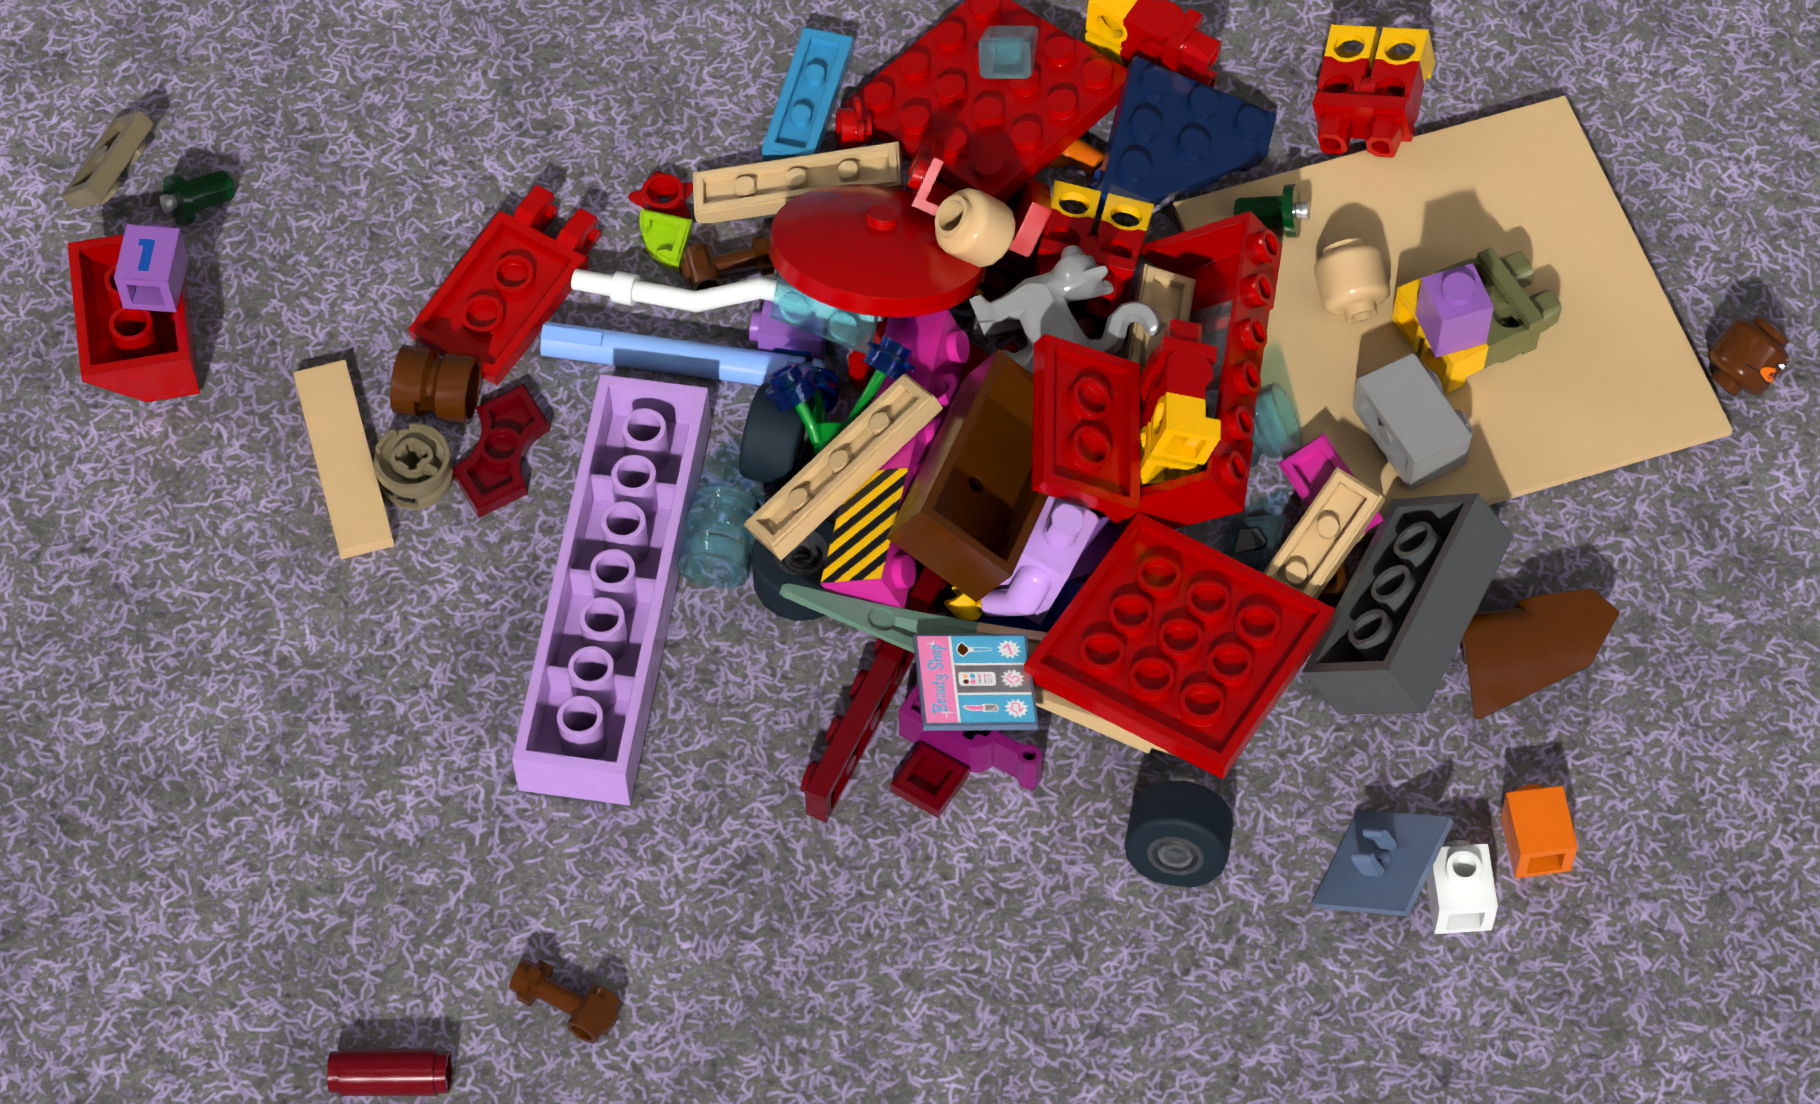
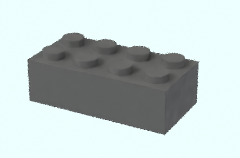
(1408, 605)

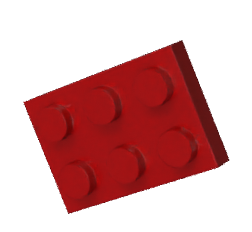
(1086, 426)

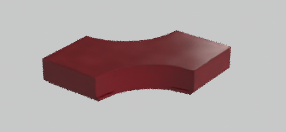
(493, 470)

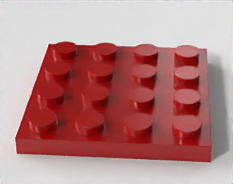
(991, 128)
(1179, 644)

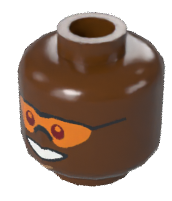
(1748, 356)

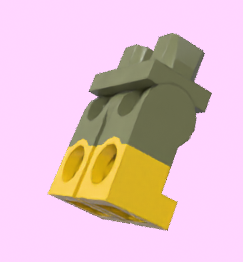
(1514, 321)

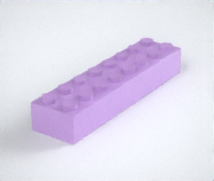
(612, 591)

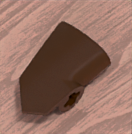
(1532, 645)

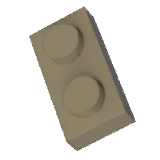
(115, 150)

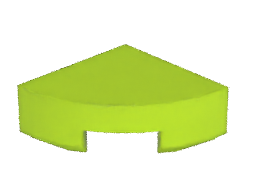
(665, 237)

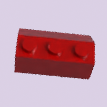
(128, 349)

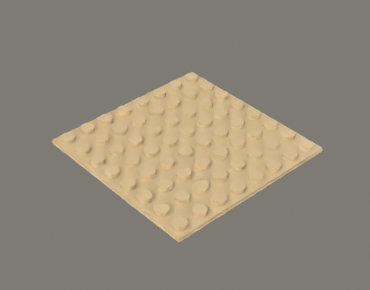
(1603, 381)

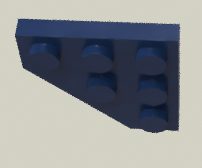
(1178, 135)

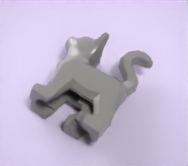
(1042, 307)

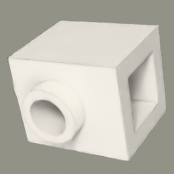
(1462, 889)

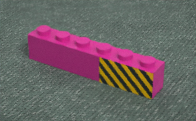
(860, 556)

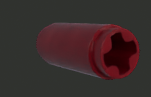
(389, 1072)

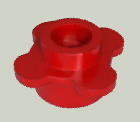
(852, 126)

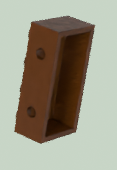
(986, 440)

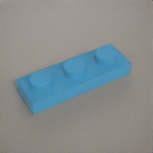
(808, 95)

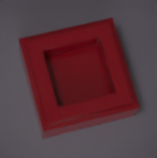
(929, 779)

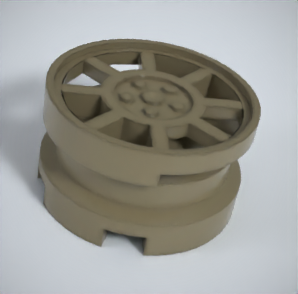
(413, 465)

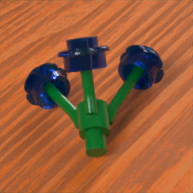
(793, 386)

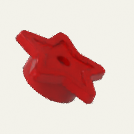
(664, 185)

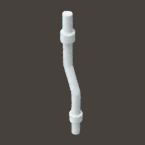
(628, 289)

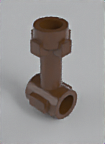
(704, 269)
(589, 1014)

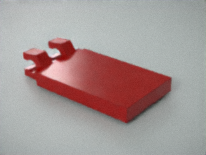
(507, 285)

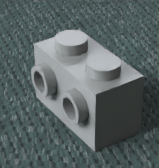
(1412, 421)

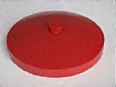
(868, 253)

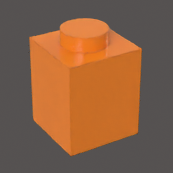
(1538, 830)

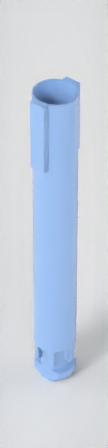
(665, 354)

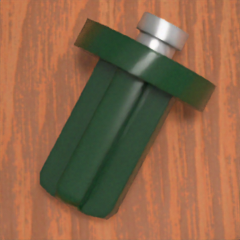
(186, 197)
(1277, 211)

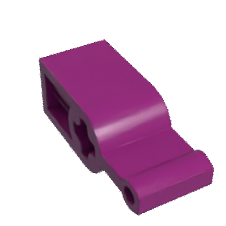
(974, 749)

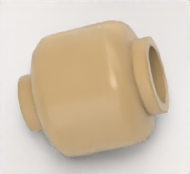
(974, 227)
(1352, 279)

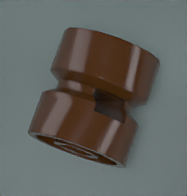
(435, 384)

